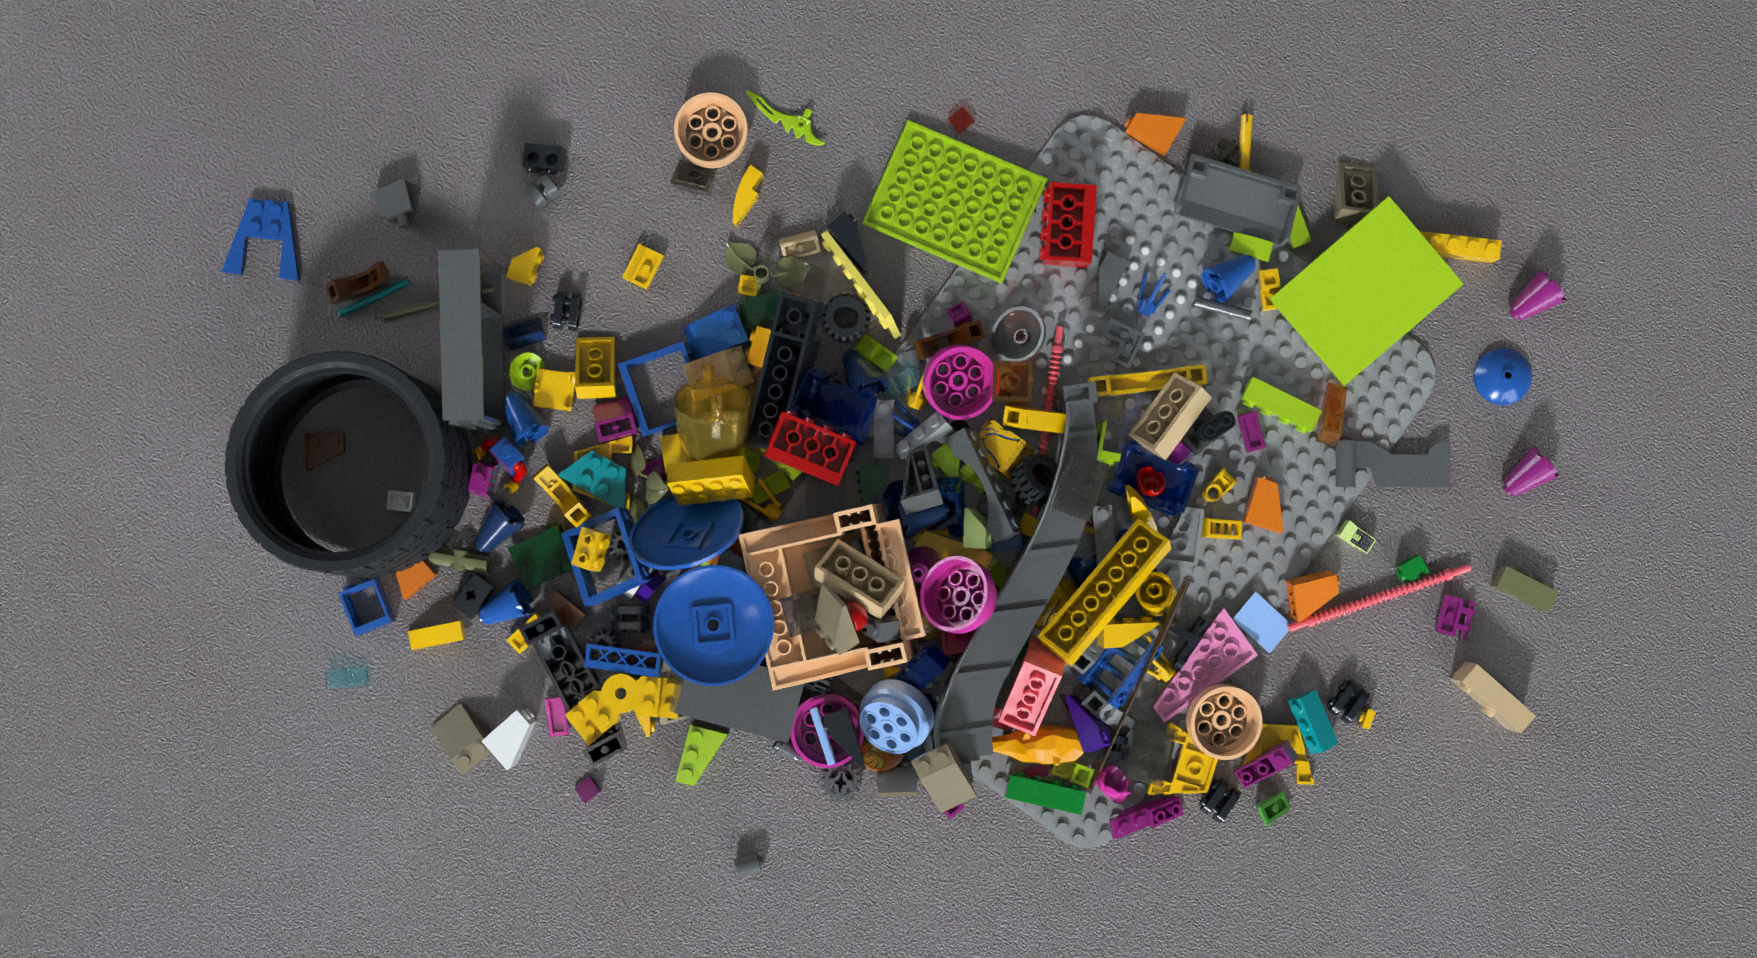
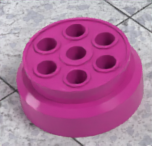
(966, 405)
(944, 579)
(813, 751)

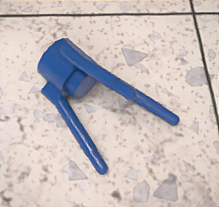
(1147, 305)
(910, 425)

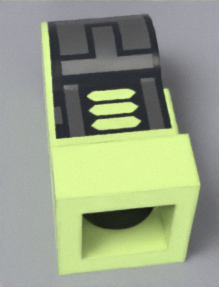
(1355, 536)

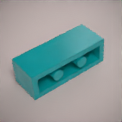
(1313, 722)

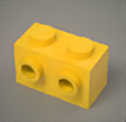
(591, 549)

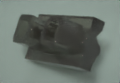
(1229, 152)

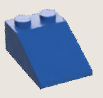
(716, 333)

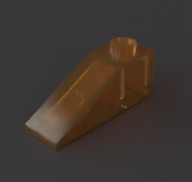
(1331, 419)

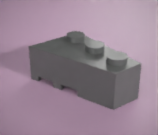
(920, 482)

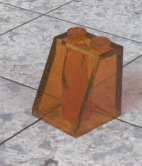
(1012, 382)

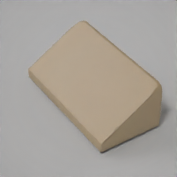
(800, 244)

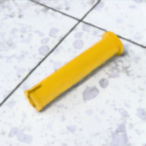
(1245, 142)

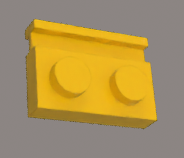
(643, 267)

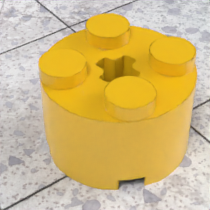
(1156, 594)

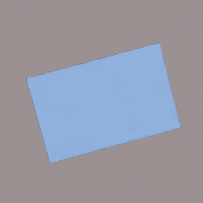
(1262, 622)

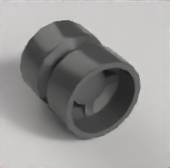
(542, 191)

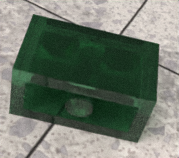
(759, 308)

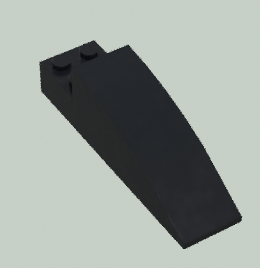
(787, 357)

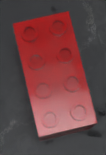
(1080, 222)
(797, 453)

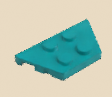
(599, 477)

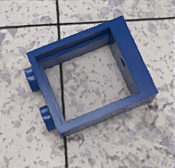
(351, 613)

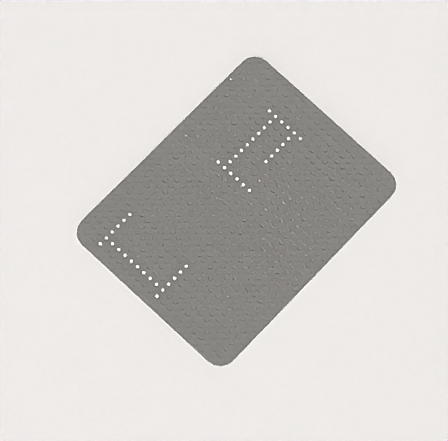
(1138, 224)

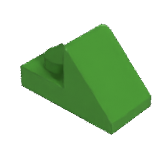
(1273, 807)

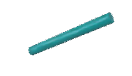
(373, 298)

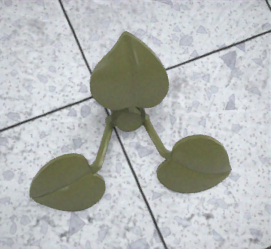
(743, 256)
(655, 487)

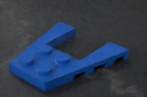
(264, 221)

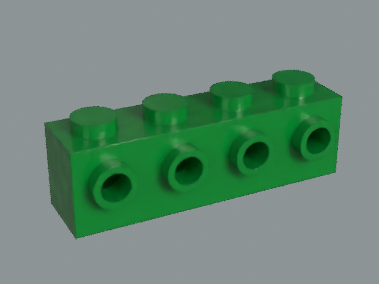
(1045, 793)

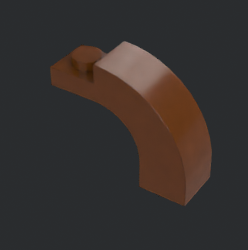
(358, 285)
(964, 334)

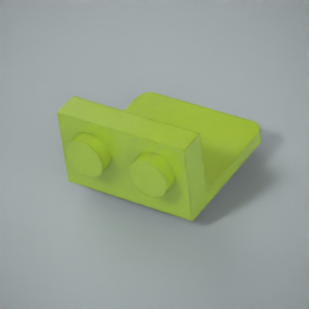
(1105, 456)

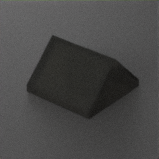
(693, 178)

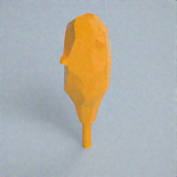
(1048, 746)

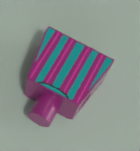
(483, 478)

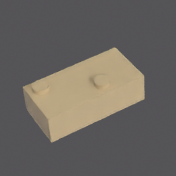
(859, 578)
(1492, 697)

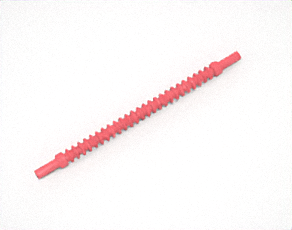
(1056, 349)
(1447, 575)

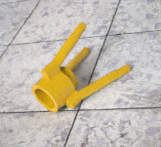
(916, 399)
(771, 511)
(1163, 670)

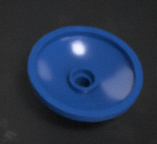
(1491, 379)

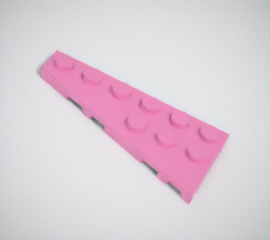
(1212, 660)

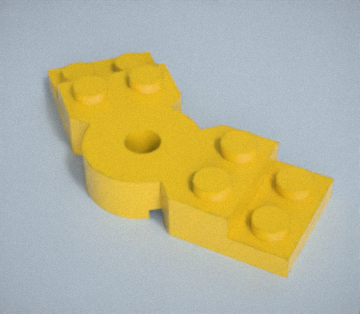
(603, 708)

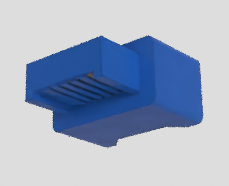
(1011, 544)

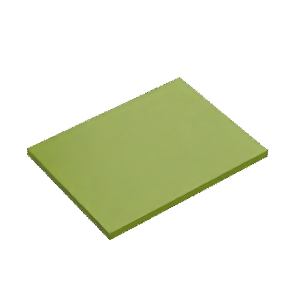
(954, 201)
(1366, 291)

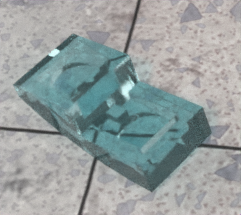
(901, 383)
(347, 677)

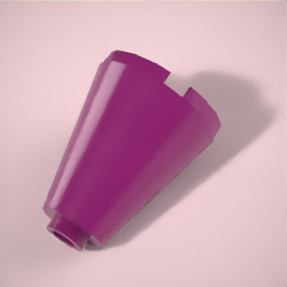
(1536, 297)
(1529, 473)
(921, 561)

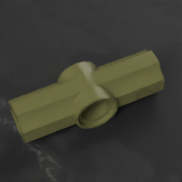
(460, 560)

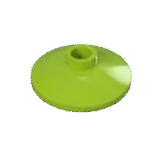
(531, 363)

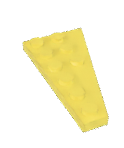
(862, 287)

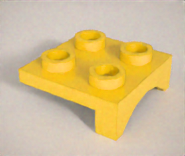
(554, 389)

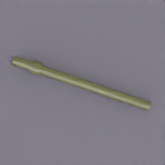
(423, 306)

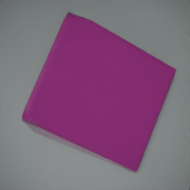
(959, 314)
(1178, 453)
(658, 466)
(587, 789)

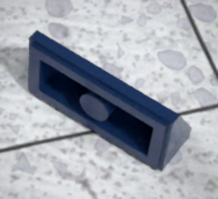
(524, 334)

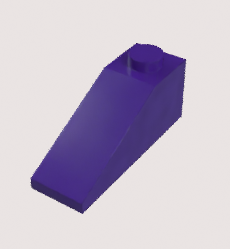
(1090, 730)

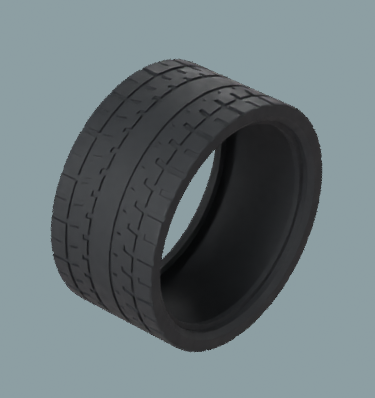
(258, 448)

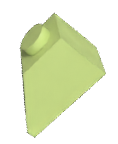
(976, 530)

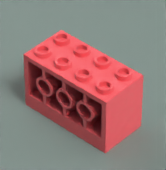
(1032, 688)

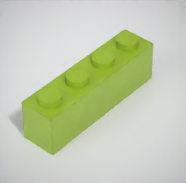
(1281, 405)

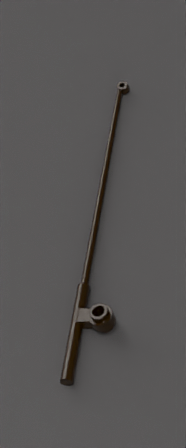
(1168, 620)

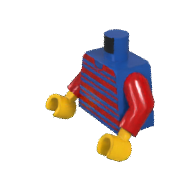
(507, 457)

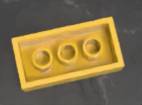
(711, 480)

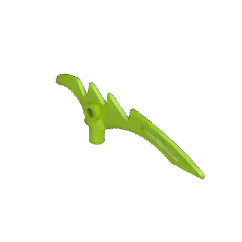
(800, 124)

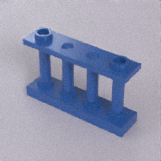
(1119, 696)

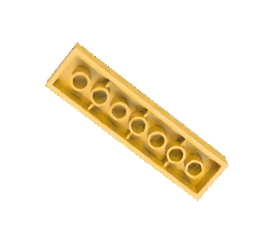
(1104, 592)

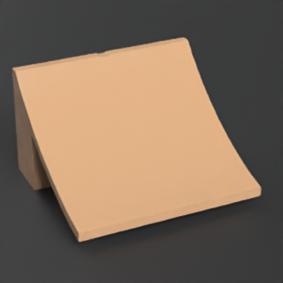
(777, 564)

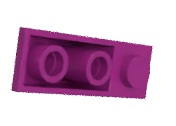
(1267, 763)

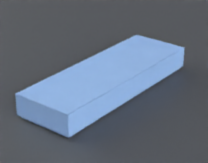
(824, 740)

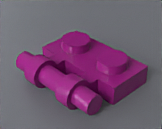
(1449, 616)

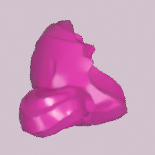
(1113, 783)

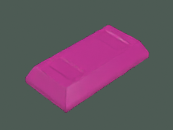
(556, 717)

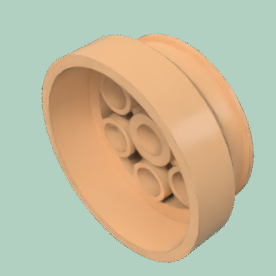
(698, 109)
(1247, 722)

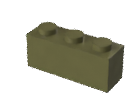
(1525, 588)

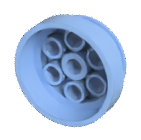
(895, 716)

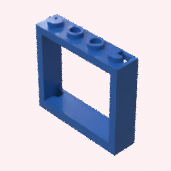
(624, 368)
(584, 578)

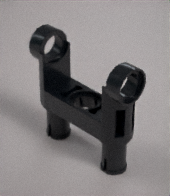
(1190, 636)

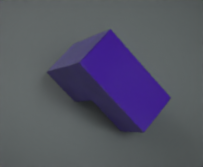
(650, 587)

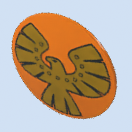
(878, 759)

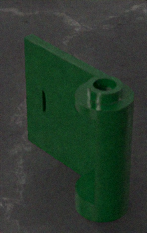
(541, 557)

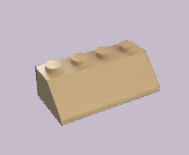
(1170, 415)

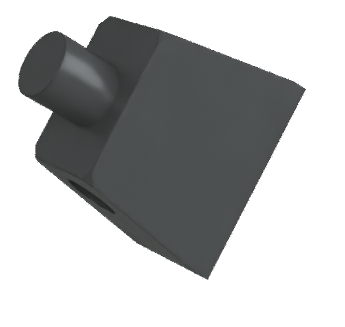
(395, 202)

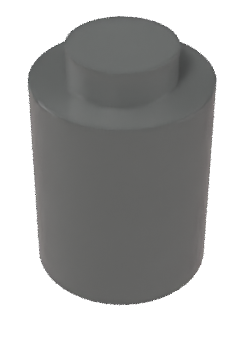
(749, 865)

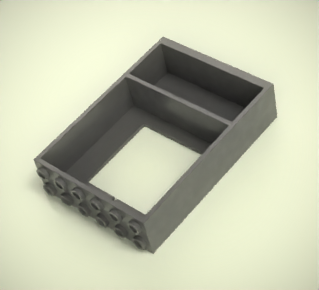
(471, 340)
(744, 704)

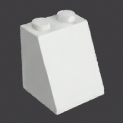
(511, 737)

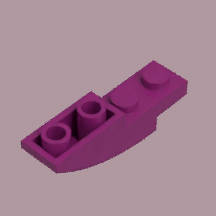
(1145, 814)

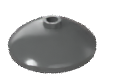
(1011, 328)

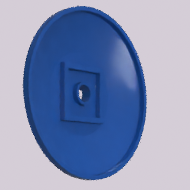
(685, 534)
(742, 630)

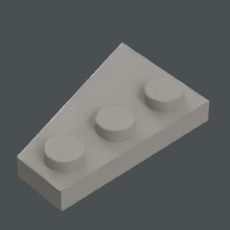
(1186, 538)

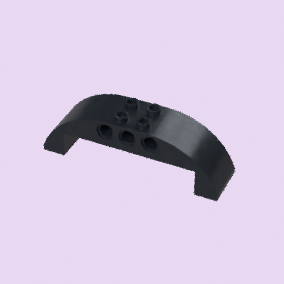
(564, 664)

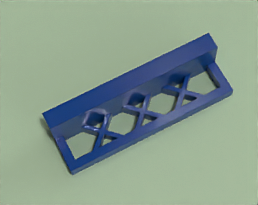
(624, 667)

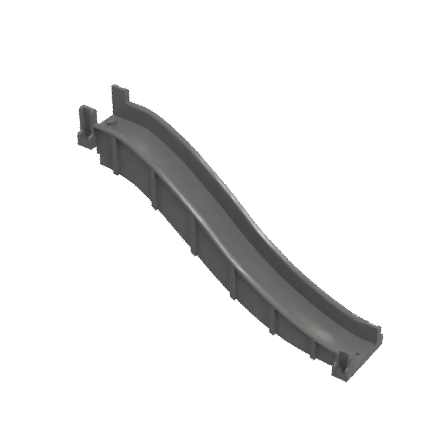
(973, 685)

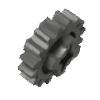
(831, 780)

